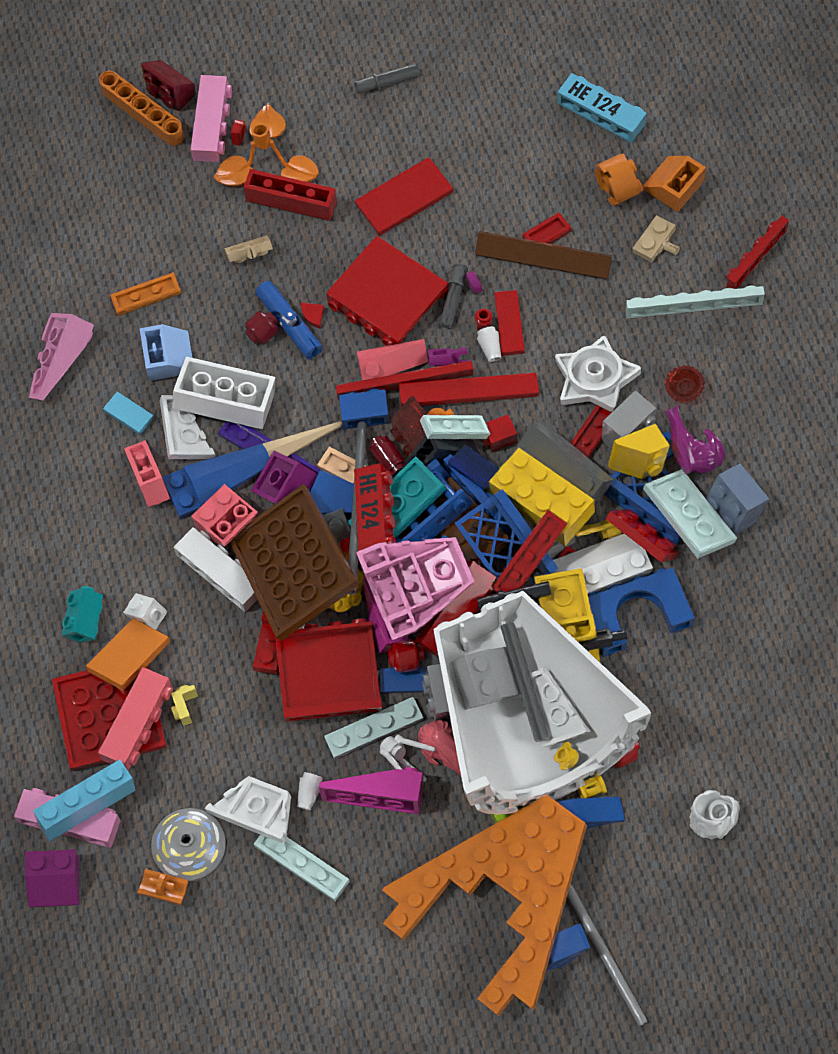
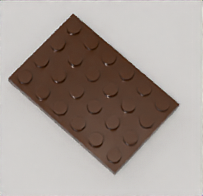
(293, 562)

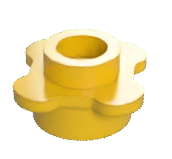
(566, 756)

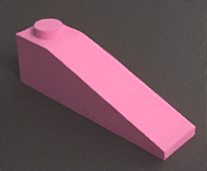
(65, 340)

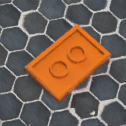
(127, 654)

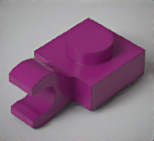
(445, 356)

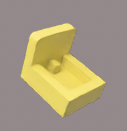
(180, 696)

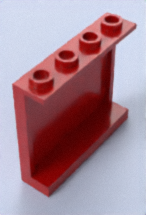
(385, 292)
(328, 671)

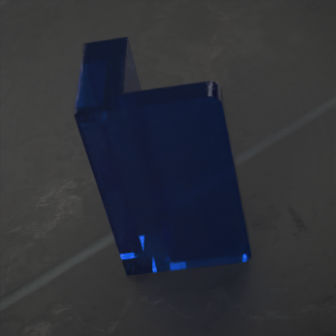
(473, 466)

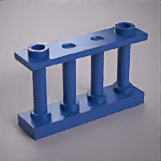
(441, 516)

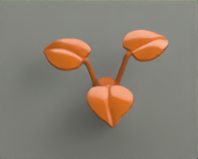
(265, 126)

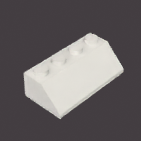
(608, 563)

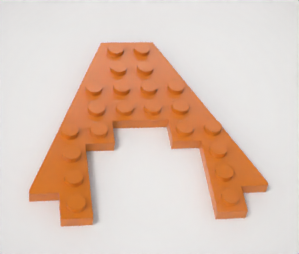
(528, 857)

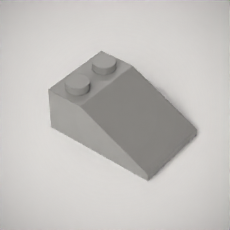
(485, 677)

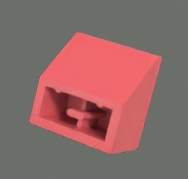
(223, 516)

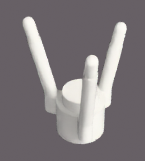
(394, 750)

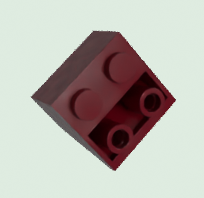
(167, 84)

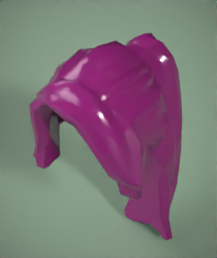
(691, 453)

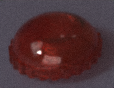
(684, 383)

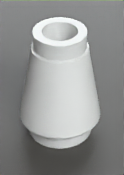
(490, 344)
(308, 790)

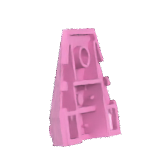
(414, 580)

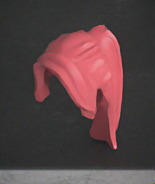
(440, 735)

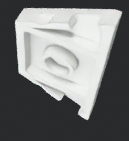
(256, 808)

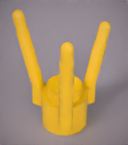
(604, 528)

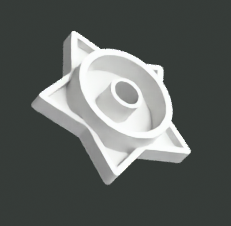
(595, 375)

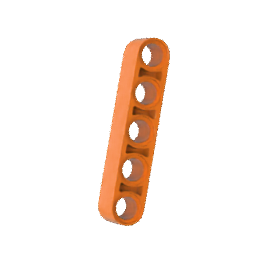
(136, 100)

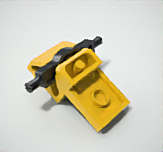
(572, 610)

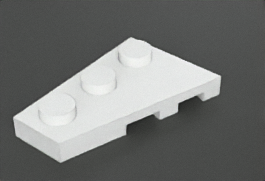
(182, 433)
(557, 711)

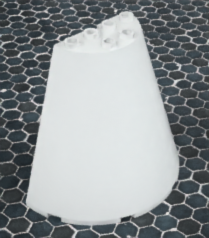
(495, 741)

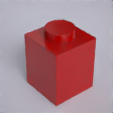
(501, 433)

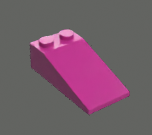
(384, 790)

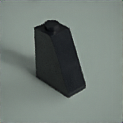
(439, 449)

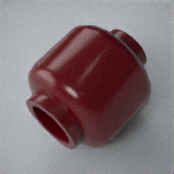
(261, 327)

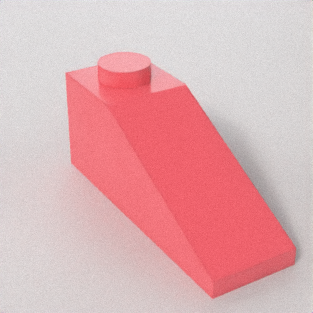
(391, 359)
(147, 473)

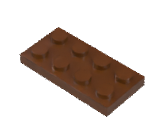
(470, 526)

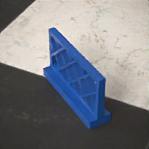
(647, 512)
(515, 522)

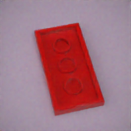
(404, 196)

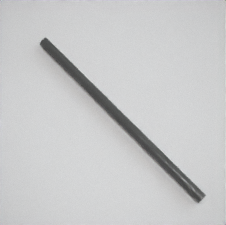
(359, 462)

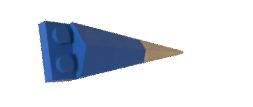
(200, 481)

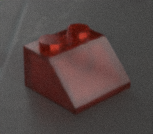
(407, 425)

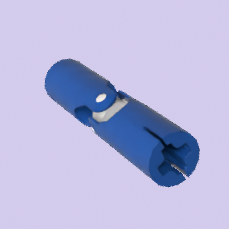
(282, 311)

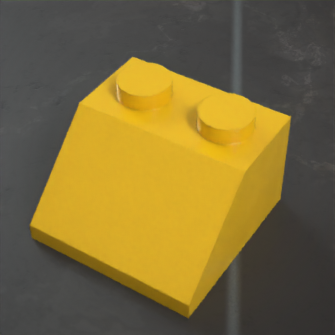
(639, 453)

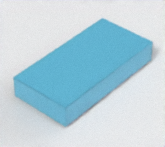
(128, 413)

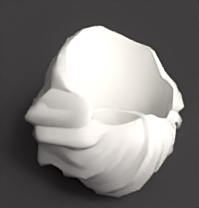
(713, 814)

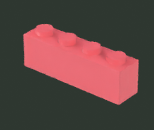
(136, 718)

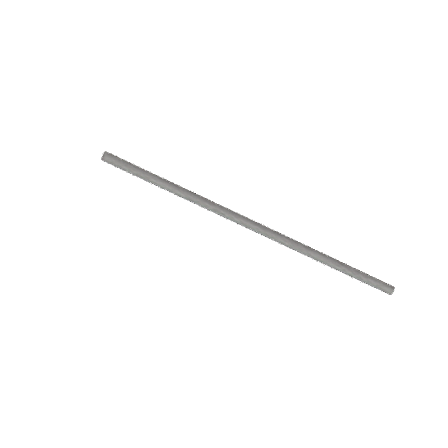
(605, 955)

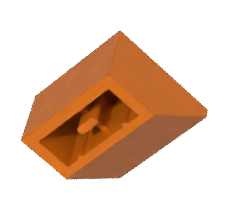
(675, 181)

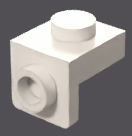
(145, 610)

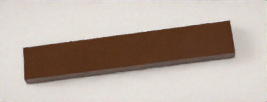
(543, 254)

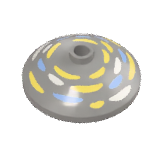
(195, 858)

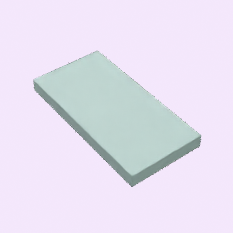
(689, 513)

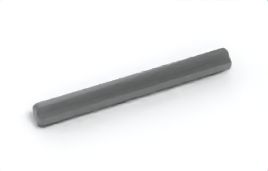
(524, 682)

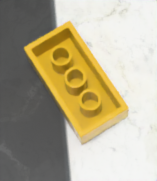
(537, 488)

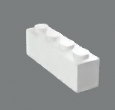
(216, 567)

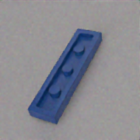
(475, 494)

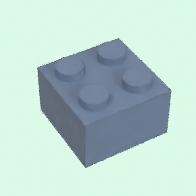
(737, 498)

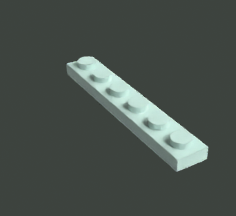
(694, 302)

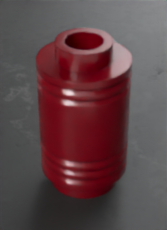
(387, 454)

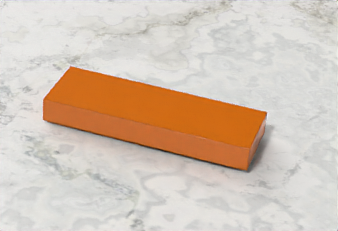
(145, 294)

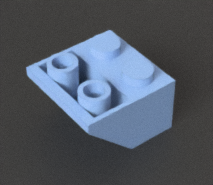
(164, 350)

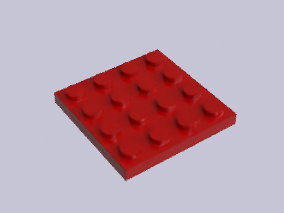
(87, 713)

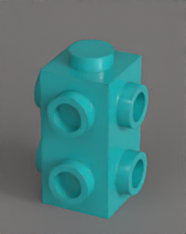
(82, 614)

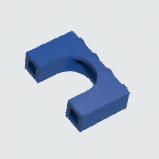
(660, 588)

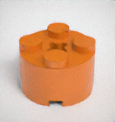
(618, 179)

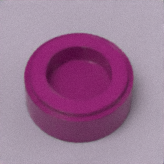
(474, 282)

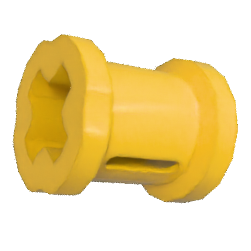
(599, 787)

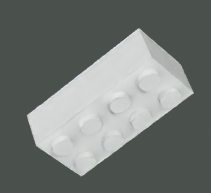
(224, 392)

